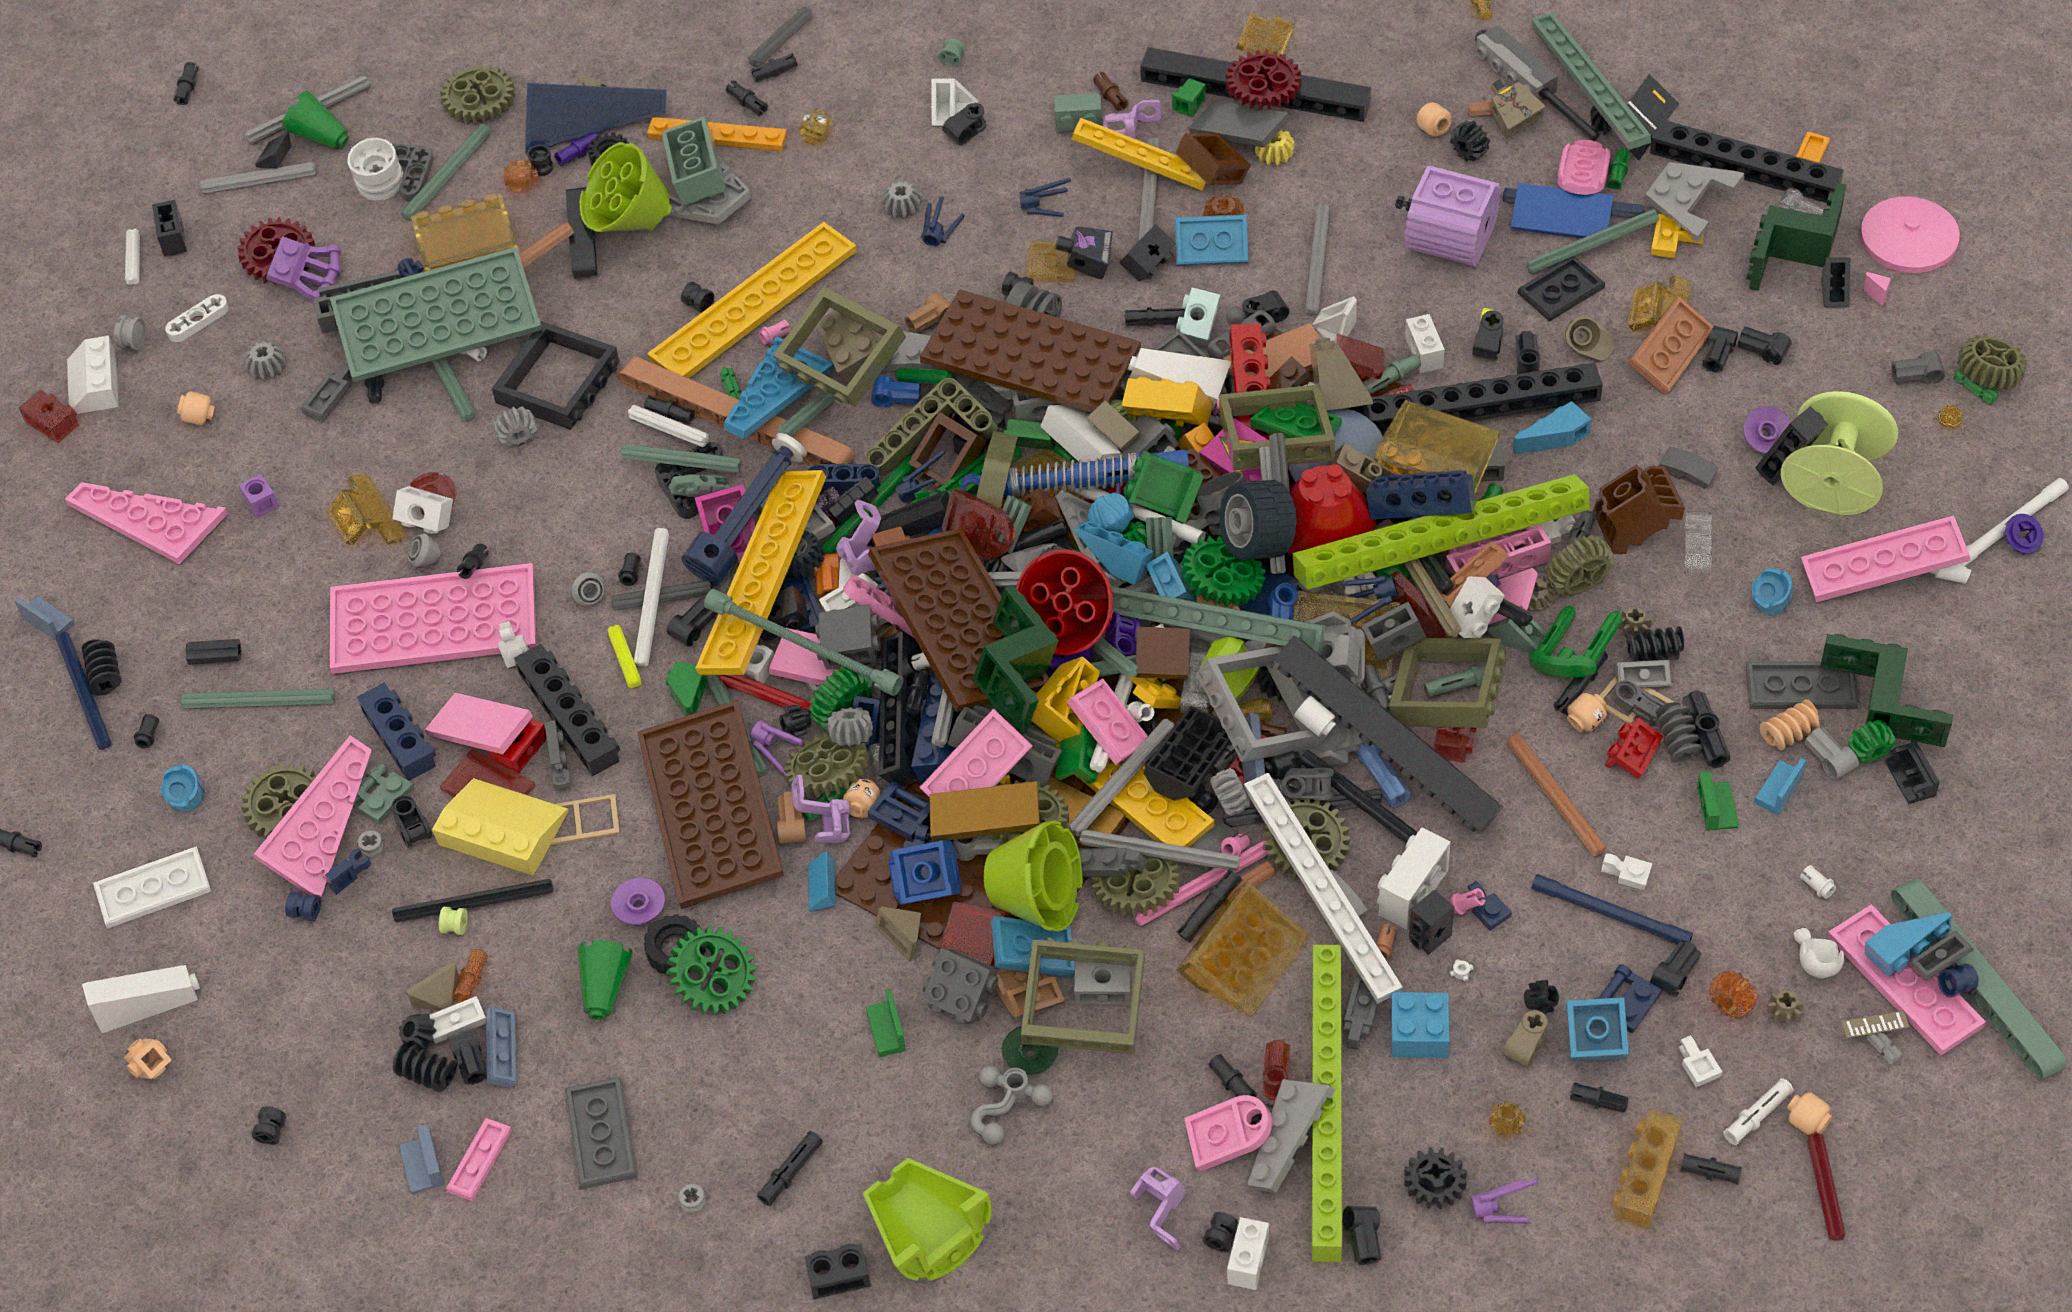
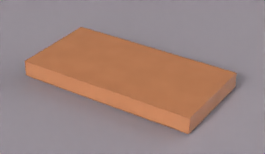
(1671, 345)
(1282, 347)

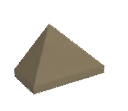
(900, 929)
(435, 990)

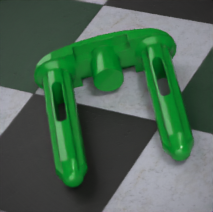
(1566, 662)

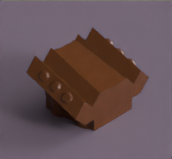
(1637, 506)

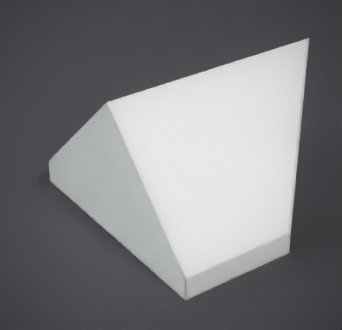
(948, 99)
(1337, 319)

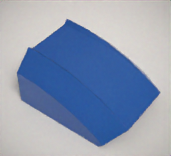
(924, 872)

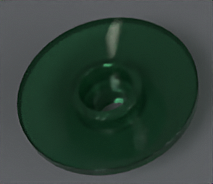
(1014, 1054)

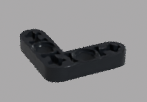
(678, 470)

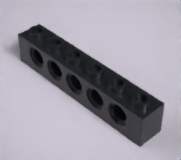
(565, 706)
(897, 727)

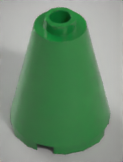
(314, 122)
(602, 975)

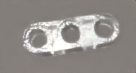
(1697, 543)
(1193, 691)

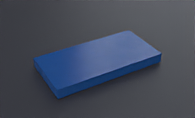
(1560, 212)

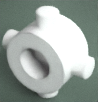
(1461, 970)

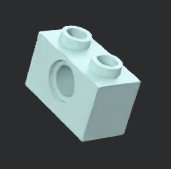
(1199, 302)

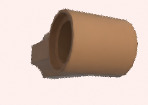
(928, 314)
(791, 822)

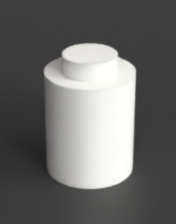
(1315, 717)

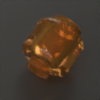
(520, 175)

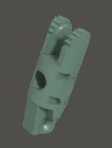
(697, 485)

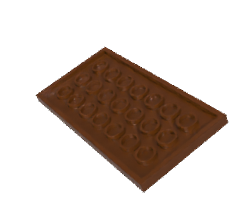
(1030, 351)
(946, 606)
(710, 804)

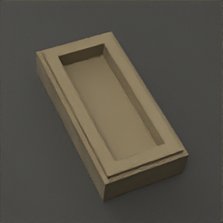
(1113, 426)

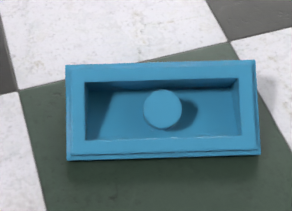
(821, 882)

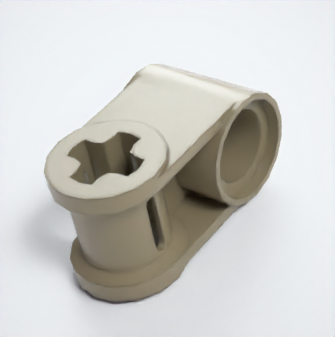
(1527, 1038)

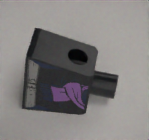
(1087, 250)

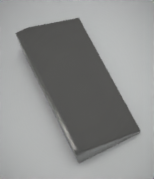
(1940, 956)

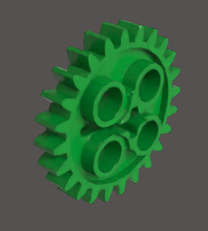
(1220, 574)
(689, 958)

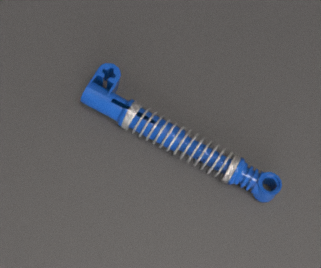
(1081, 474)

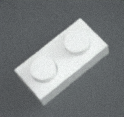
(458, 1019)

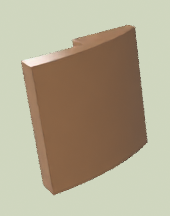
(1013, 987)

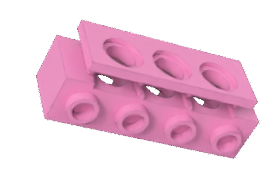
(1532, 553)

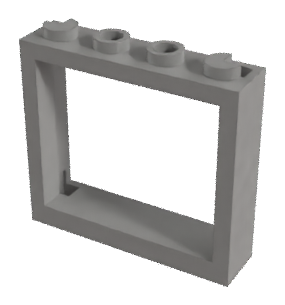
(1233, 719)

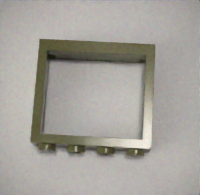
(871, 368)
(1298, 449)
(1448, 713)
(1079, 1038)

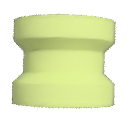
(453, 920)

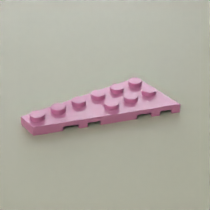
(151, 520)
(312, 830)

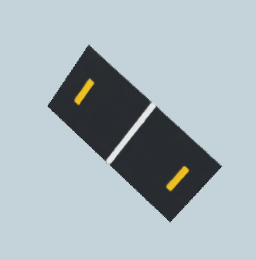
(1649, 106)

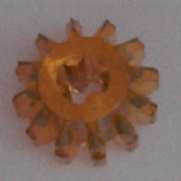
(1223, 206)
(1733, 994)

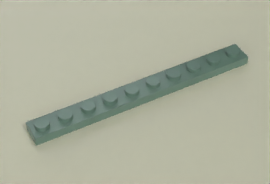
(1591, 81)
(1215, 618)

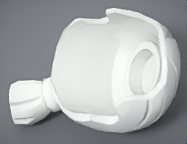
(1818, 956)

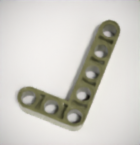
(920, 415)
(996, 468)

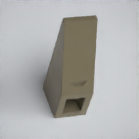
(1359, 467)

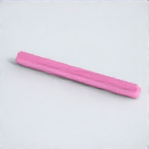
(1203, 883)

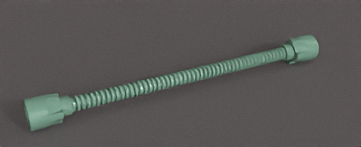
(884, 680)

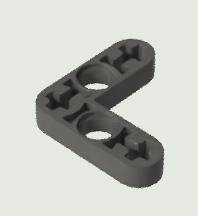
(413, 165)

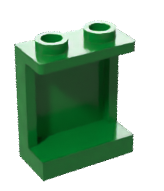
(1163, 486)

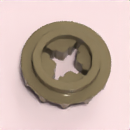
(1545, 596)

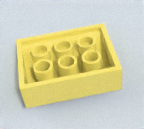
(499, 826)

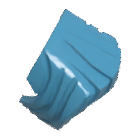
(1111, 512)
(1772, 591)
(182, 788)

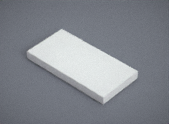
(151, 887)

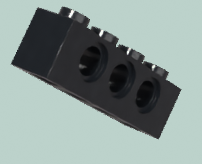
(1798, 434)

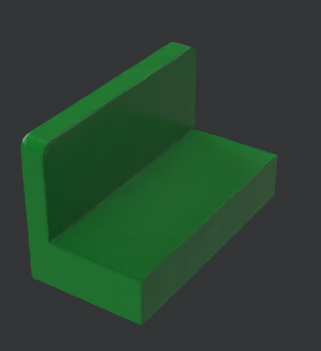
(1030, 434)
(1076, 757)
(1716, 803)
(886, 1026)

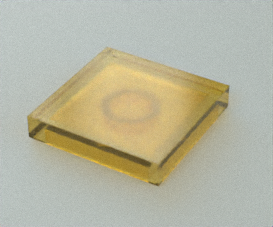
(1047, 263)

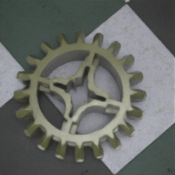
(1992, 362)
(1580, 566)

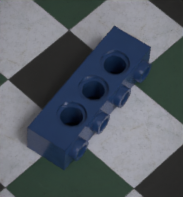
(396, 731)

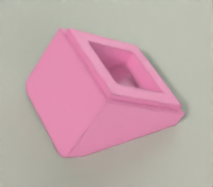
(1877, 287)

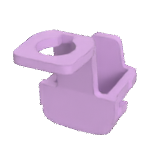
(1131, 119)
(855, 549)
(832, 814)
(1168, 1191)

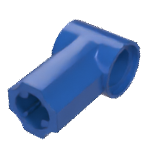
(888, 391)
(1277, 606)

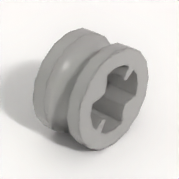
(369, 850)
(693, 1206)

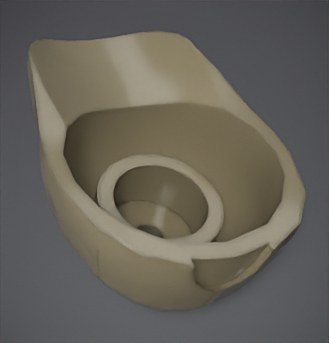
(1598, 340)

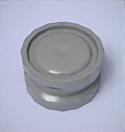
(130, 332)

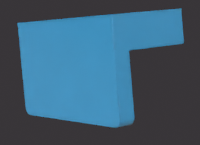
(1168, 578)
(1780, 786)

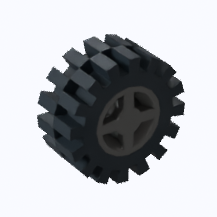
(806, 556)

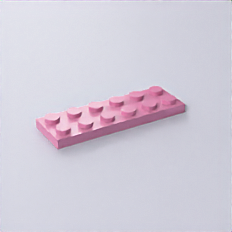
(1885, 558)
(1937, 1018)

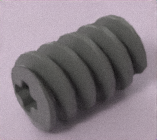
(1677, 731)

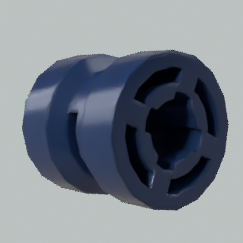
(303, 905)
(1958, 980)

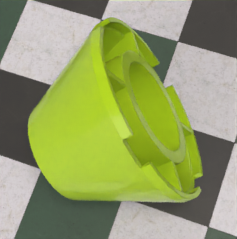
(1036, 876)

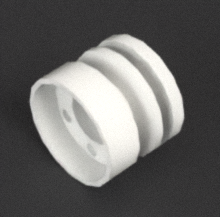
(375, 169)

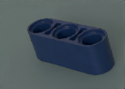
(845, 476)

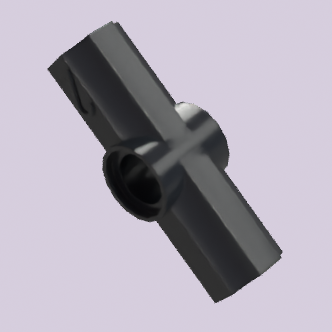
(1707, 729)

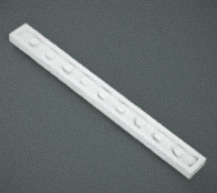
(1323, 888)

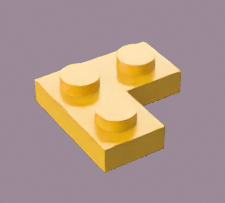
(1667, 237)
(1156, 693)

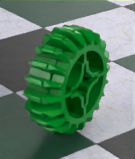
(838, 693)

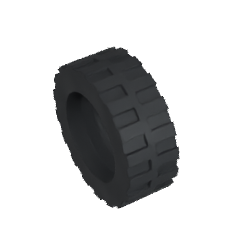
(659, 932)

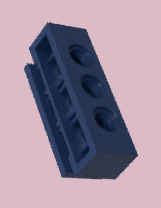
(1421, 494)

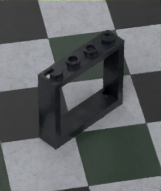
(505, 387)

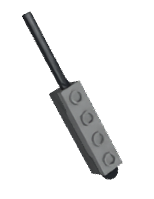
(1521, 66)

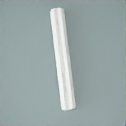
(668, 425)

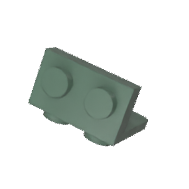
(1076, 106)

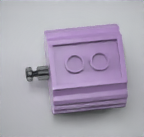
(1451, 215)

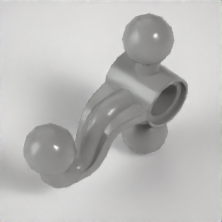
(991, 1077)

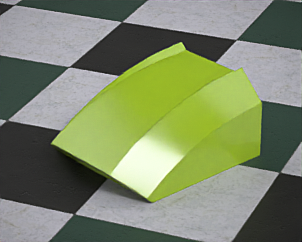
(1239, 680)

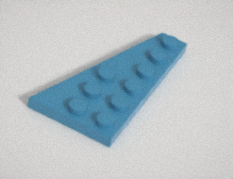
(771, 391)

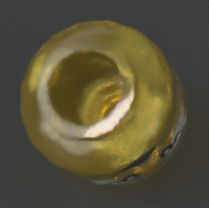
(815, 127)

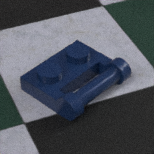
(897, 815)
(1638, 997)

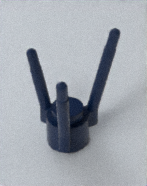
(1031, 197)
(933, 232)
(909, 486)
(1383, 589)

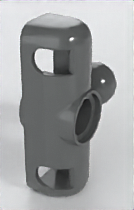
(1235, 315)

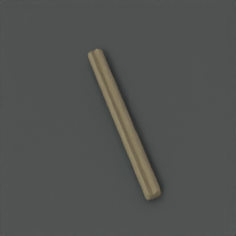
(1433, 597)

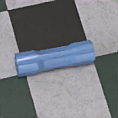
(1390, 783)

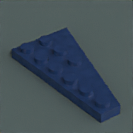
(574, 111)

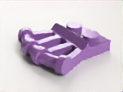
(294, 256)

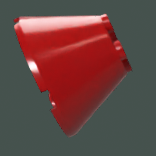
(1328, 508)
(1070, 598)

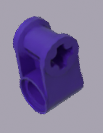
(1122, 634)

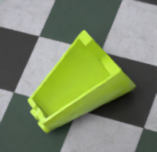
(928, 1219)

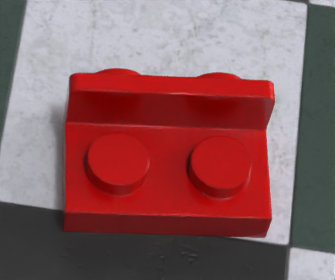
(1634, 747)

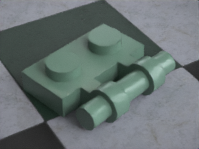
(379, 803)

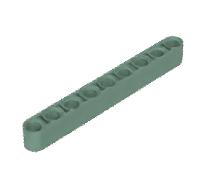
(1992, 994)

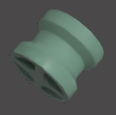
(952, 52)

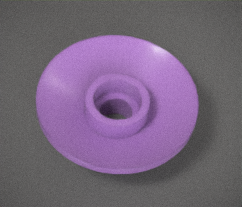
(1766, 419)
(637, 892)

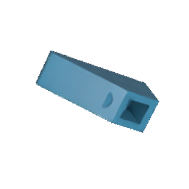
(1558, 430)
(1120, 556)
(1900, 942)

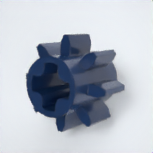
(408, 267)

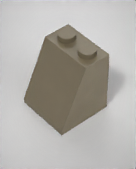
(1336, 376)

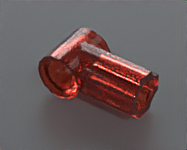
(1275, 1067)

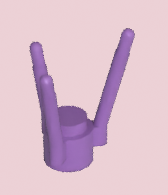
(767, 734)
(1486, 1203)

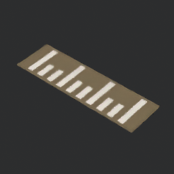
(1875, 1024)

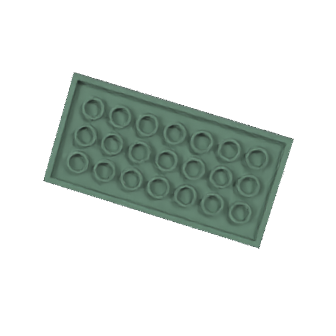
(435, 314)

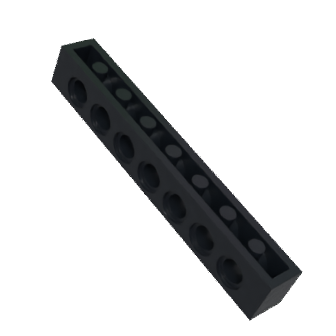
(1756, 162)

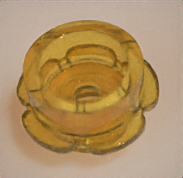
(1955, 416)

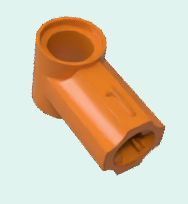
(827, 575)

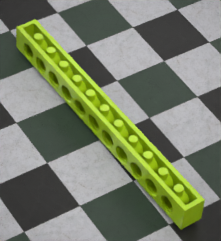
(1440, 532)
(1328, 1128)

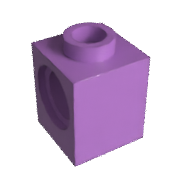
(258, 496)

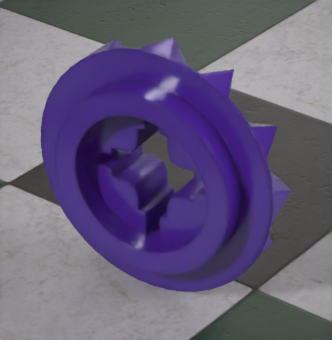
(2020, 523)

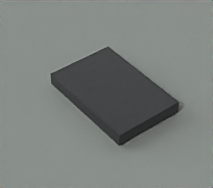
(1561, 288)

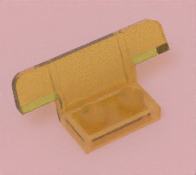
(1654, 299)
(362, 509)

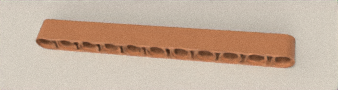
(716, 406)

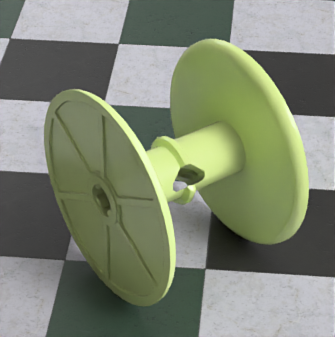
(1836, 468)

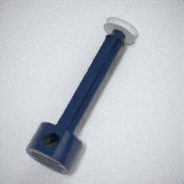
(711, 555)

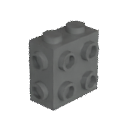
(1153, 437)
(849, 633)
(960, 985)

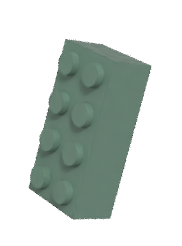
(693, 161)

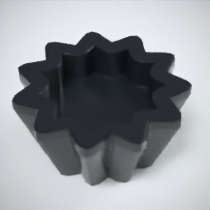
(418, 1030)

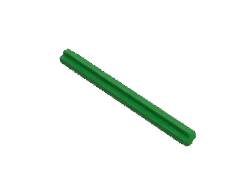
(885, 489)

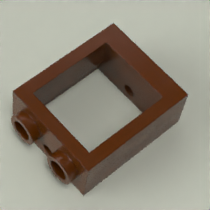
(1212, 158)
(965, 458)

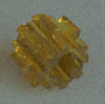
(1507, 1118)

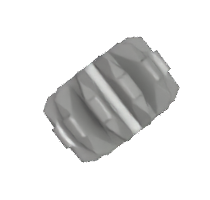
(901, 198)
(264, 359)
(515, 426)
(850, 726)
(1230, 791)

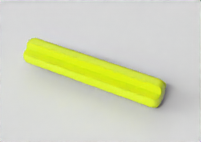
(624, 656)

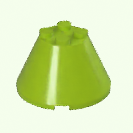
(623, 192)

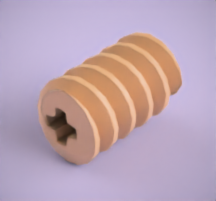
(1790, 725)

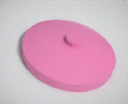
(1909, 234)

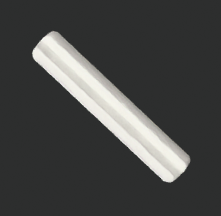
(132, 259)

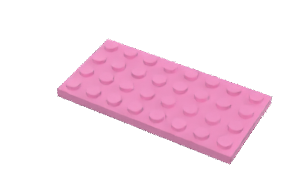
(429, 617)

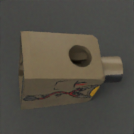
(1514, 107)

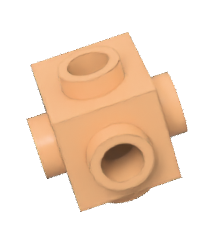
(155, 1061)

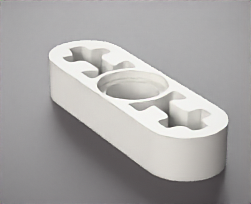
(185, 331)

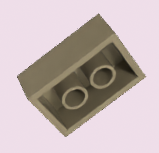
(847, 342)

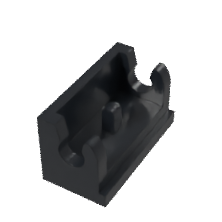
(1912, 772)

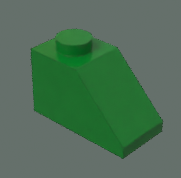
(686, 686)

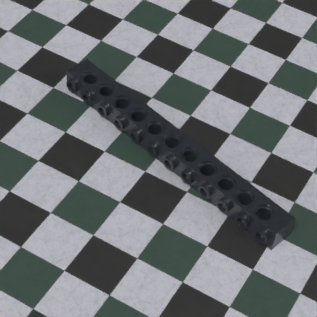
(1496, 396)

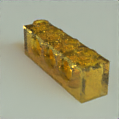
(1640, 1208)

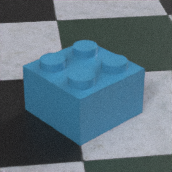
(1419, 1025)
(1597, 1029)

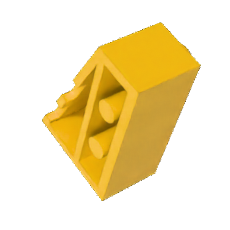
(1167, 400)
(1052, 710)

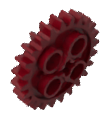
(1263, 79)
(262, 243)

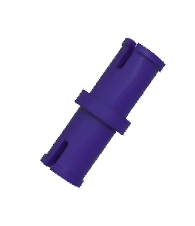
(574, 150)

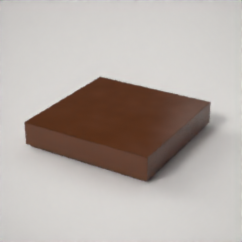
(1162, 653)

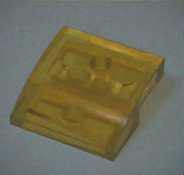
(1265, 34)

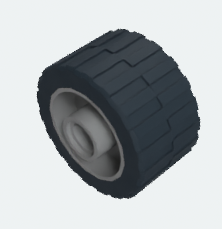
(1257, 519)

